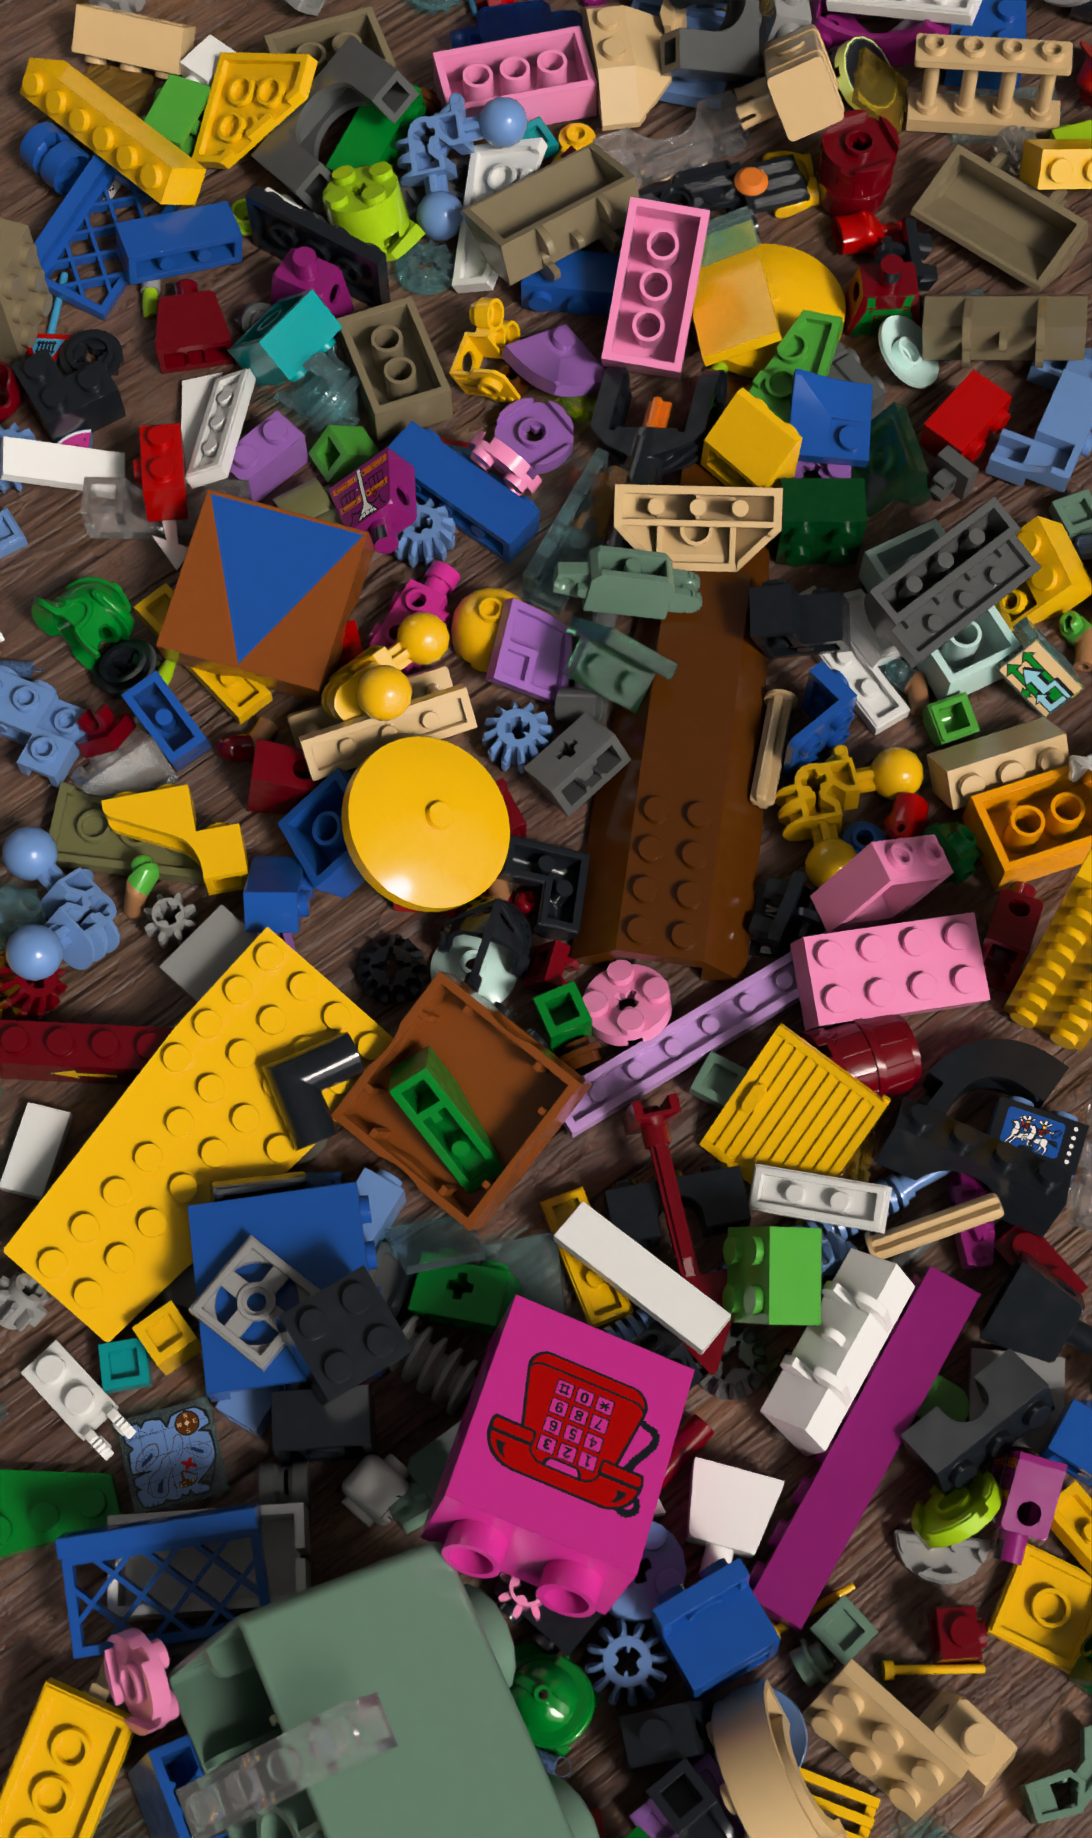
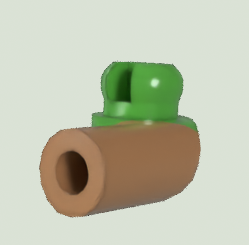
(1079, 635)
(139, 885)

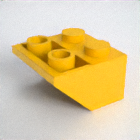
(751, 445)
(1058, 583)

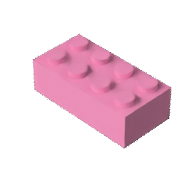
(541, 71)
(655, 287)
(890, 970)

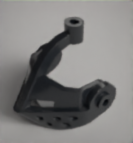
(490, 929)

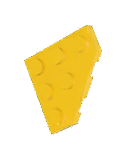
(248, 101)

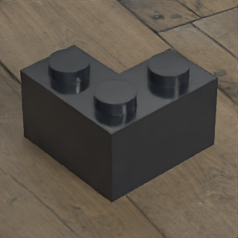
(70, 402)
(798, 624)

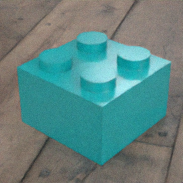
(286, 339)

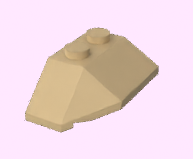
(626, 62)
(699, 524)

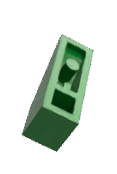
(445, 1118)

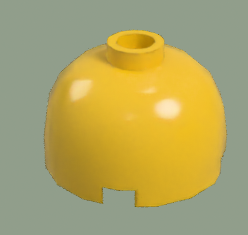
(476, 625)

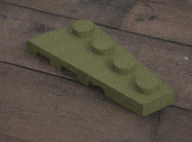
(89, 843)

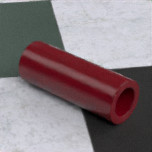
(687, 1444)

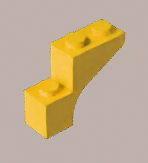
(170, 821)

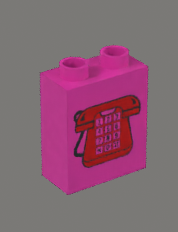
(559, 1459)

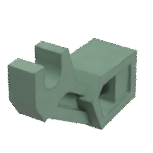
(1039, 1795)

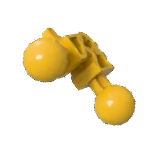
(374, 678)
(839, 790)

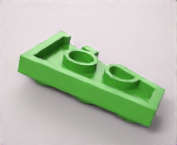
(806, 346)

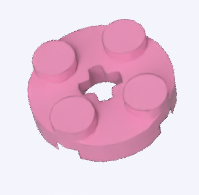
(503, 463)
(625, 982)
(139, 1679)

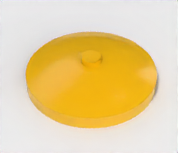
(795, 285)
(425, 824)

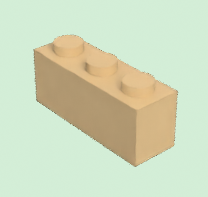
(131, 40)
(996, 760)

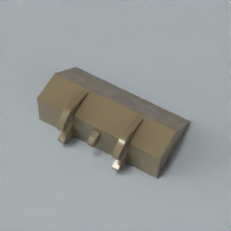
(553, 214)
(1002, 218)
(1004, 327)

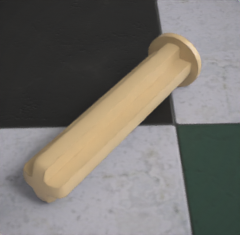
(772, 746)
(935, 1226)

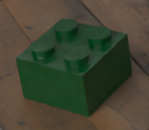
(821, 521)

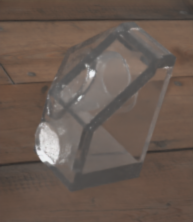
(133, 767)

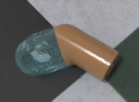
(910, 682)

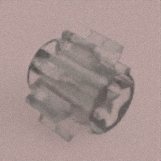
(1011, 143)

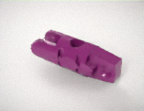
(976, 1244)

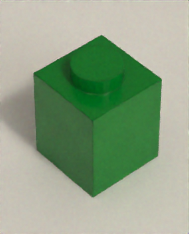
(562, 1016)

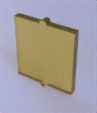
(124, 86)
(879, 89)

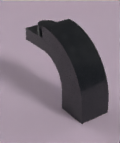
(995, 1066)

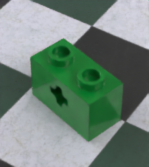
(439, 1302)

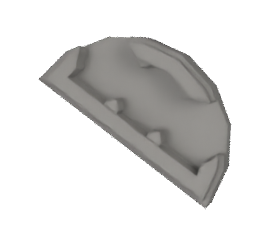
(940, 1565)

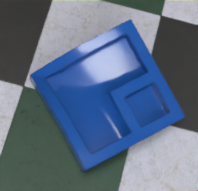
(831, 419)

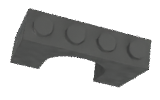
(718, 55)
(347, 81)

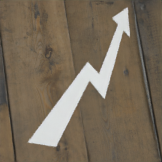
(194, 404)

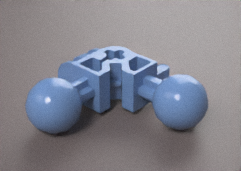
(499, 123)
(71, 900)

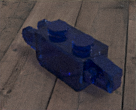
(513, 21)

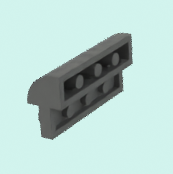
(950, 583)

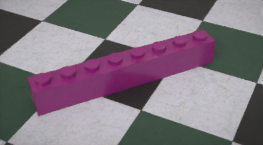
(861, 1451)

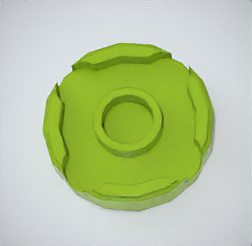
(959, 1515)

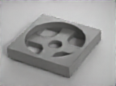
(205, 1305)

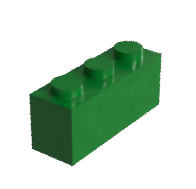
(373, 137)

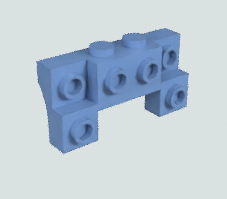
(1061, 433)
(41, 723)

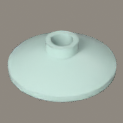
(903, 352)
(495, 971)

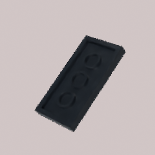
(282, 226)

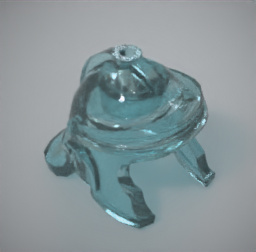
(324, 393)

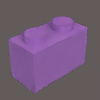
(269, 455)

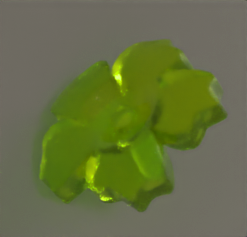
(579, 407)

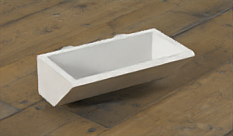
(836, 1357)

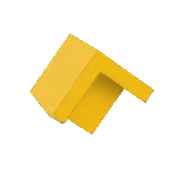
(168, 1338)

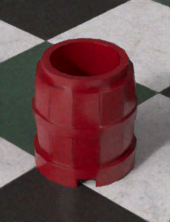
(856, 163)
(873, 1050)

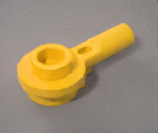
(574, 135)

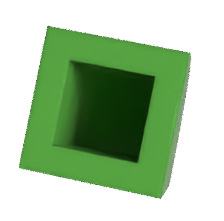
(342, 451)

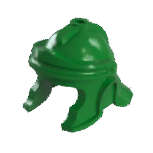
(85, 617)
(569, 1703)

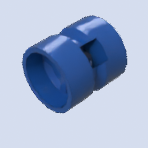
(53, 156)

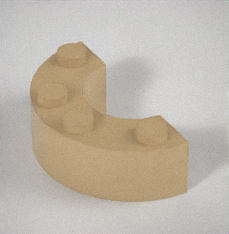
(761, 1768)

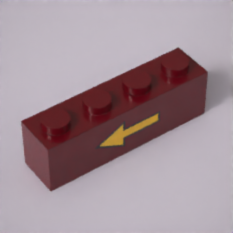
(76, 1051)

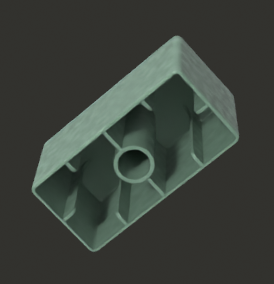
(444, 1681)

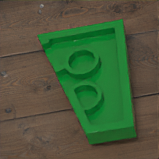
(46, 1504)

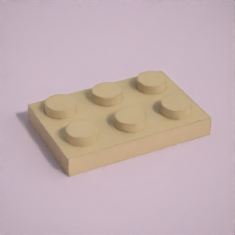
(884, 1740)

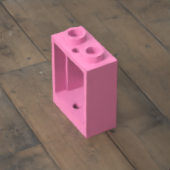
(881, 883)

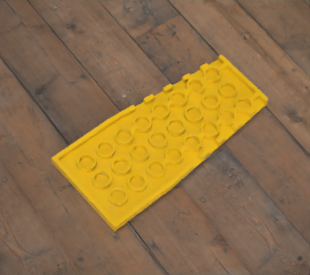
(194, 1115)

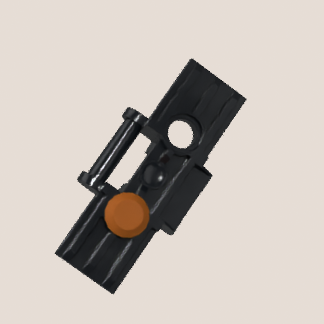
(731, 186)

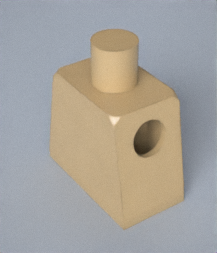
(971, 1737)

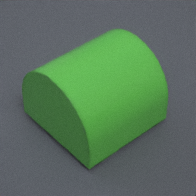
(949, 719)

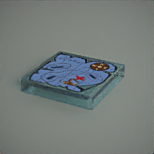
(174, 1457)

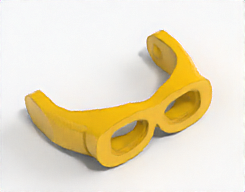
(806, 169)

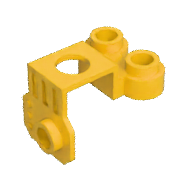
(487, 342)

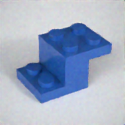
(714, 1629)

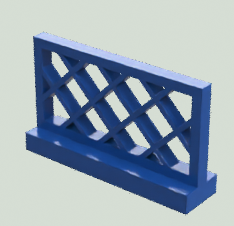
(67, 227)
(154, 1536)

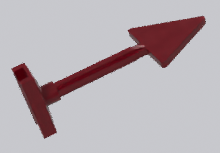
(653, 1125)

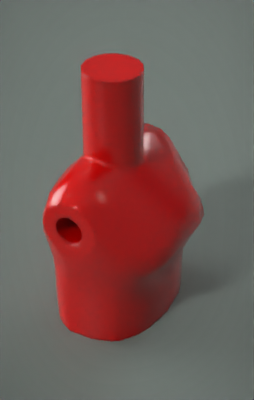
(861, 232)
(907, 816)

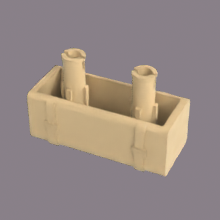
(796, 88)

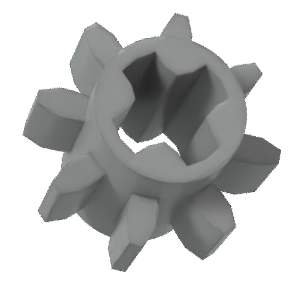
(165, 909)
(21, 1301)

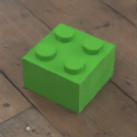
(773, 1275)

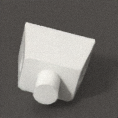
(728, 1510)

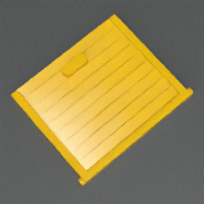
(794, 1112)

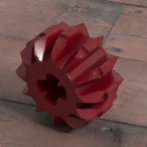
(32, 997)

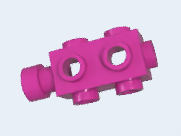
(431, 597)

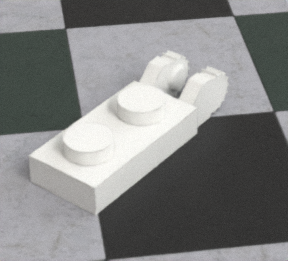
(75, 1396)

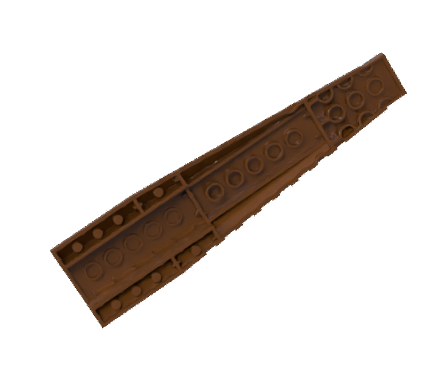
(677, 824)

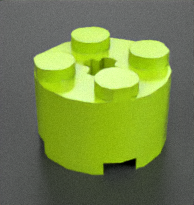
(366, 202)

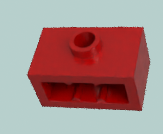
(967, 417)
(162, 472)

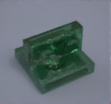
(895, 462)
(614, 664)

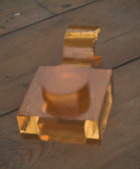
(603, 500)

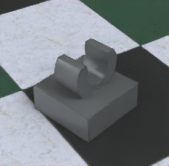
(952, 475)

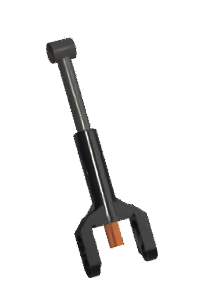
(647, 455)

